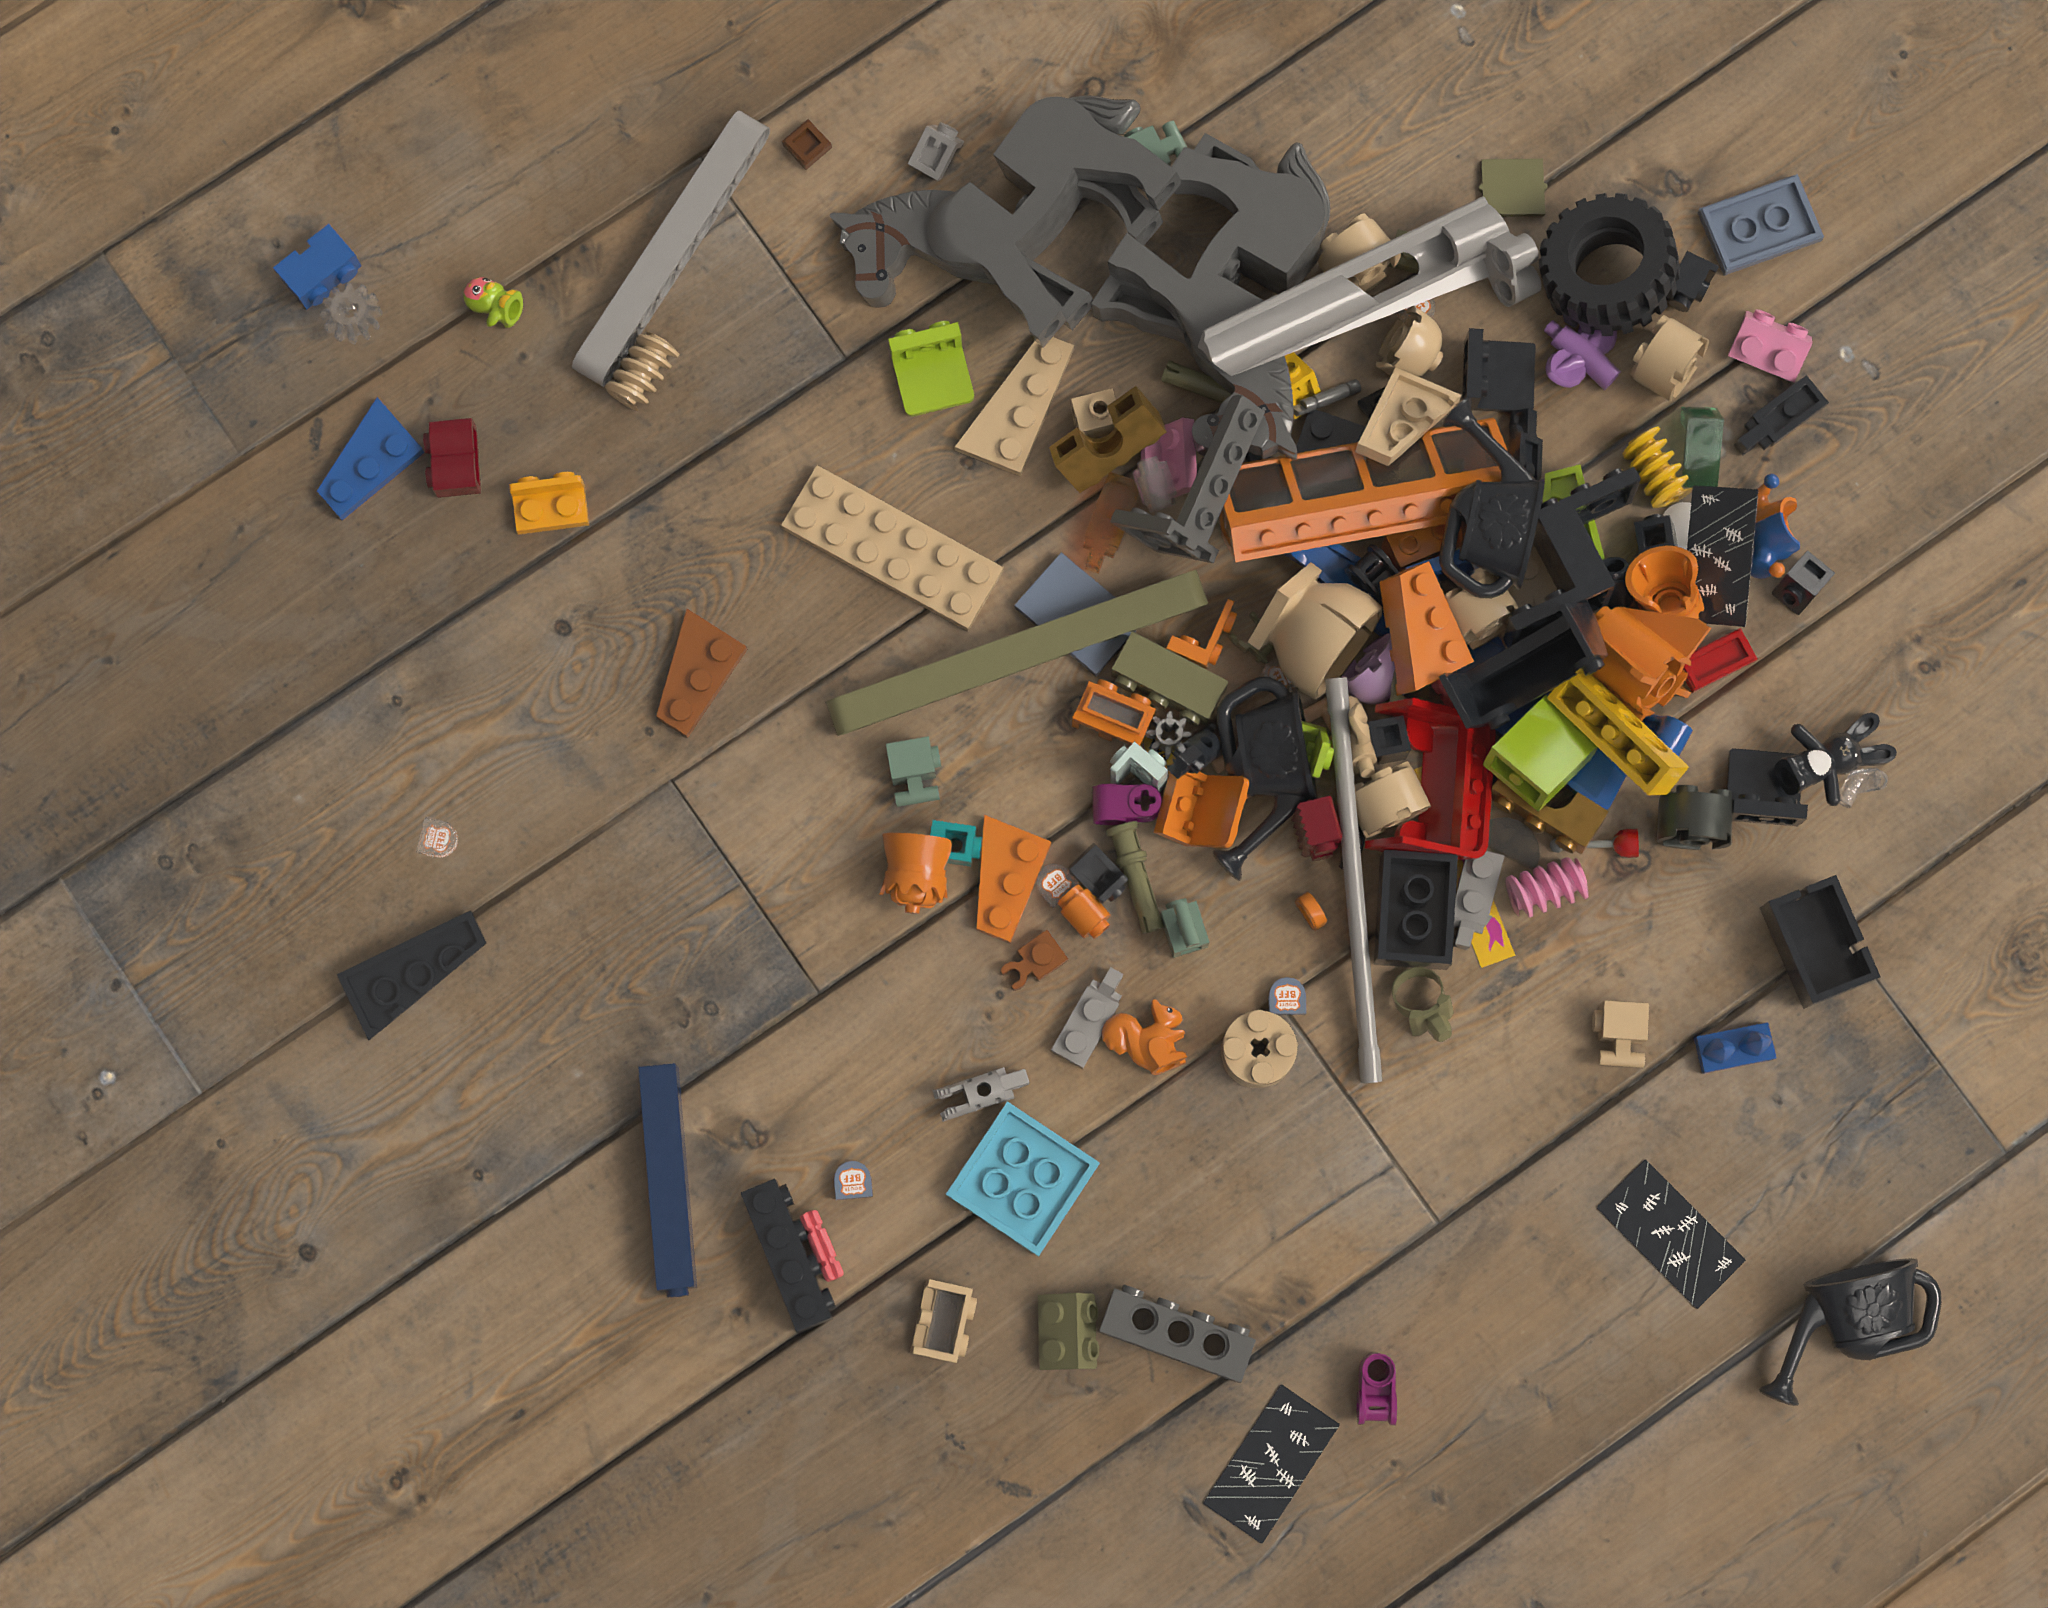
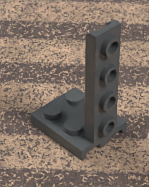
(1208, 494)

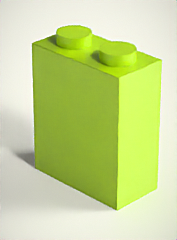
(1540, 754)

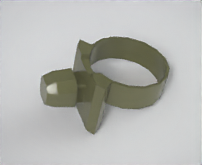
(1431, 1020)

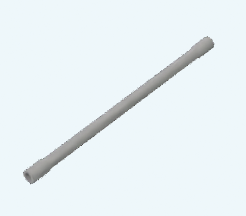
(1368, 1050)

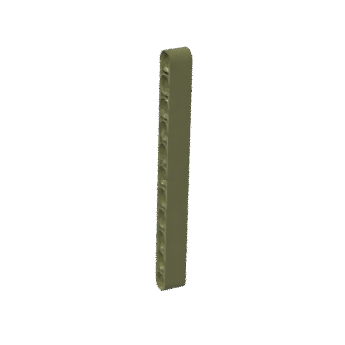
(1016, 653)

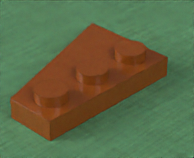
(697, 672)

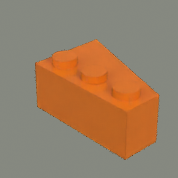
(1421, 629)

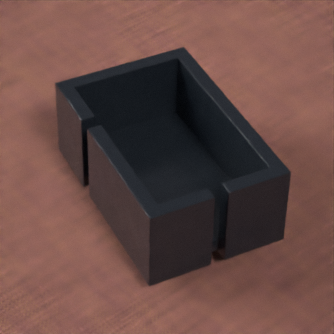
(1816, 939)

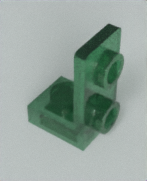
(1702, 445)

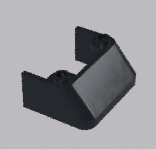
(1528, 668)

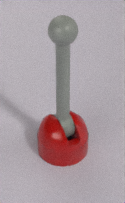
(1624, 843)

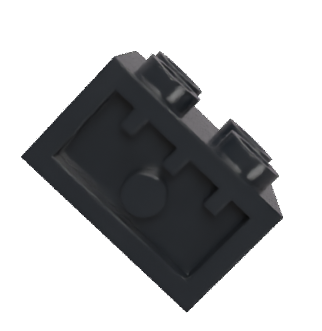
(1498, 373)
(1758, 792)

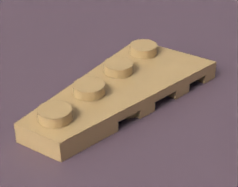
(1014, 415)

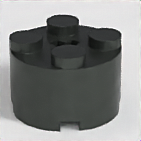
(1695, 818)

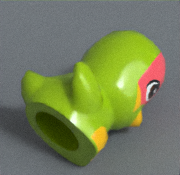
(490, 298)

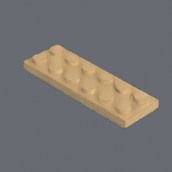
(892, 548)

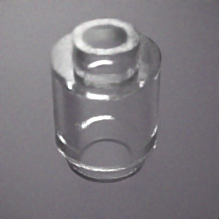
(1155, 484)

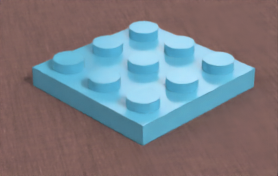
(1022, 1179)

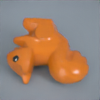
(1148, 1046)

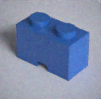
(318, 268)

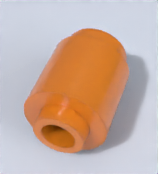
(1084, 912)

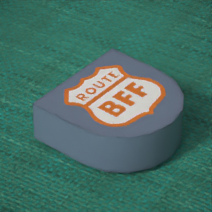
(1287, 997)
(852, 1181)

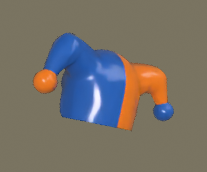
(1772, 533)

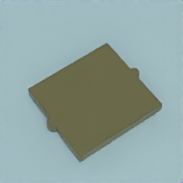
(1514, 186)

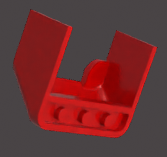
(1451, 778)

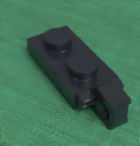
(1782, 416)
(1523, 441)

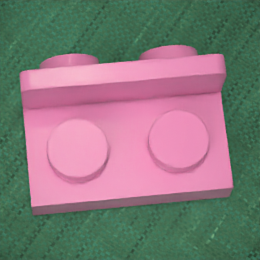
(1178, 451)

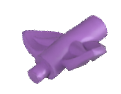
(1579, 355)

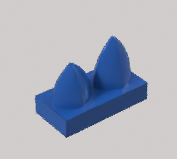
(1735, 1048)

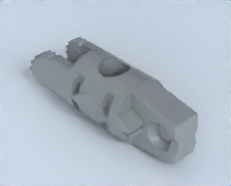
(999, 1086)

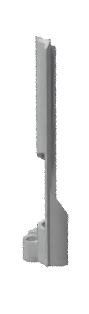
(1450, 254)

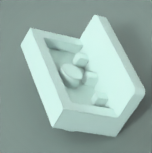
(1145, 765)

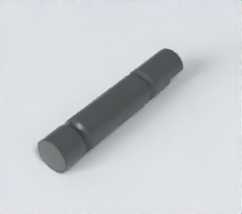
(1327, 397)

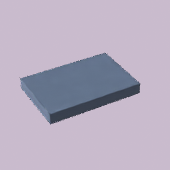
(1760, 224)
(1065, 590)

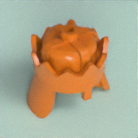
(1665, 581)
(915, 870)

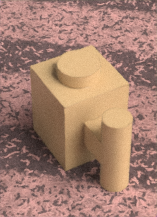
(1624, 1025)

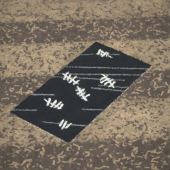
(1723, 546)
(1671, 1233)
(1271, 1464)

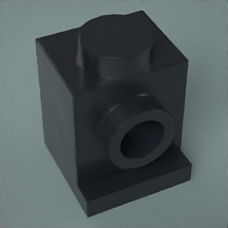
(1693, 282)
(1655, 529)
(1389, 739)

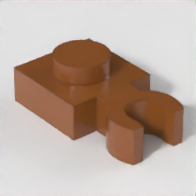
(1039, 957)

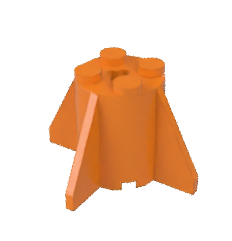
(1647, 655)

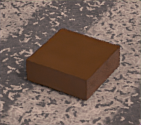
(807, 144)

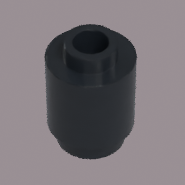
(1621, 596)

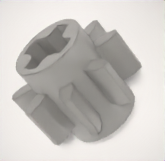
(1168, 725)

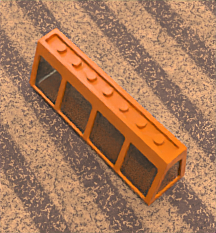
(1347, 497)

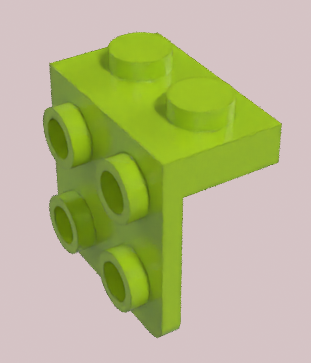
(931, 368)

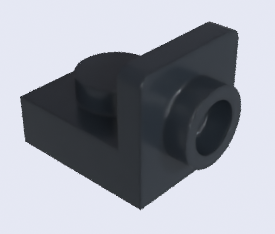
(1802, 583)

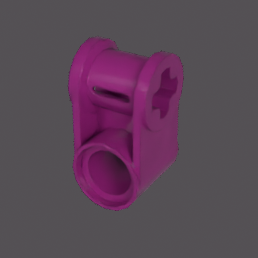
(1117, 804)
(1377, 1393)

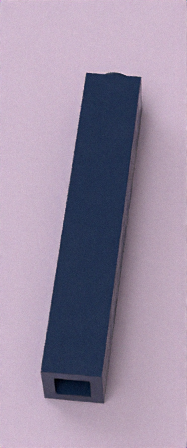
(667, 1179)

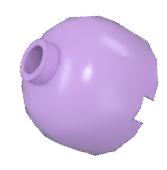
(1373, 674)

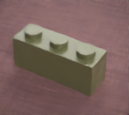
(1168, 679)

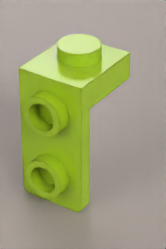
(1317, 747)

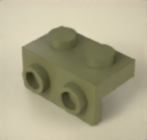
(1067, 1331)

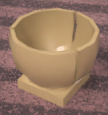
(1316, 628)

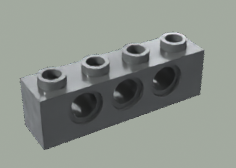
(1119, 1325)

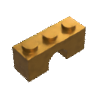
(1088, 459)
(1571, 825)

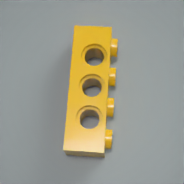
(1619, 734)

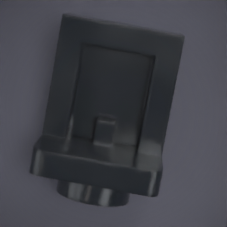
(1099, 874)

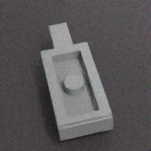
(1475, 896)
(1087, 1020)

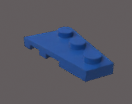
(369, 461)

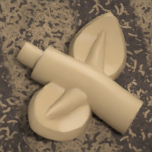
(1361, 746)

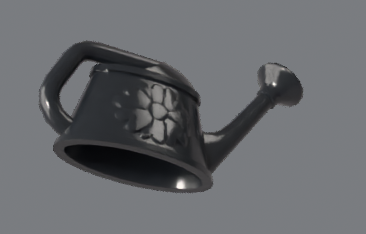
(1494, 516)
(1268, 755)
(1862, 1313)

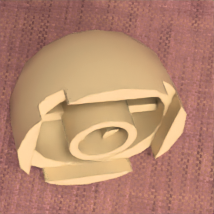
(1412, 345)

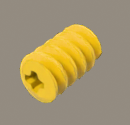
(1655, 469)

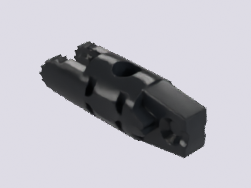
(1196, 752)

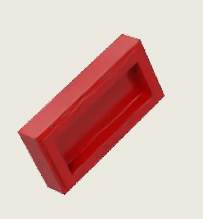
(1719, 660)

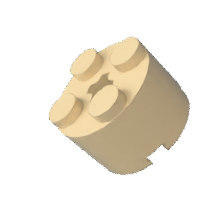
(1357, 239)
(1669, 358)
(1480, 618)
(1389, 799)
(1280, 1047)

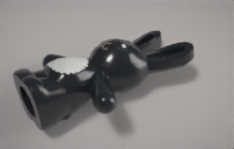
(1837, 755)

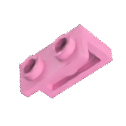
(1771, 345)

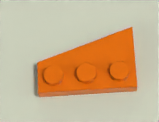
(1007, 876)

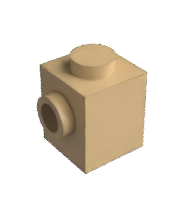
(1092, 414)

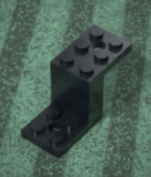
(1571, 552)

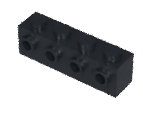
(787, 1256)

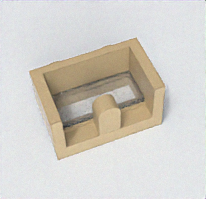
(943, 1321)

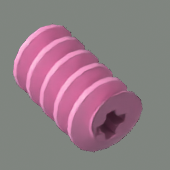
(1547, 886)

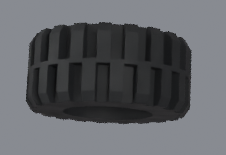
(1602, 224)

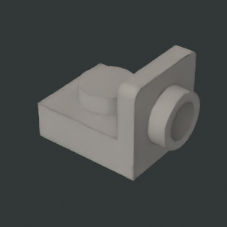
(935, 150)

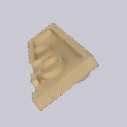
(1403, 416)

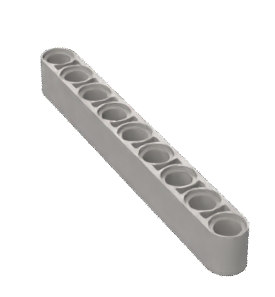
(671, 248)

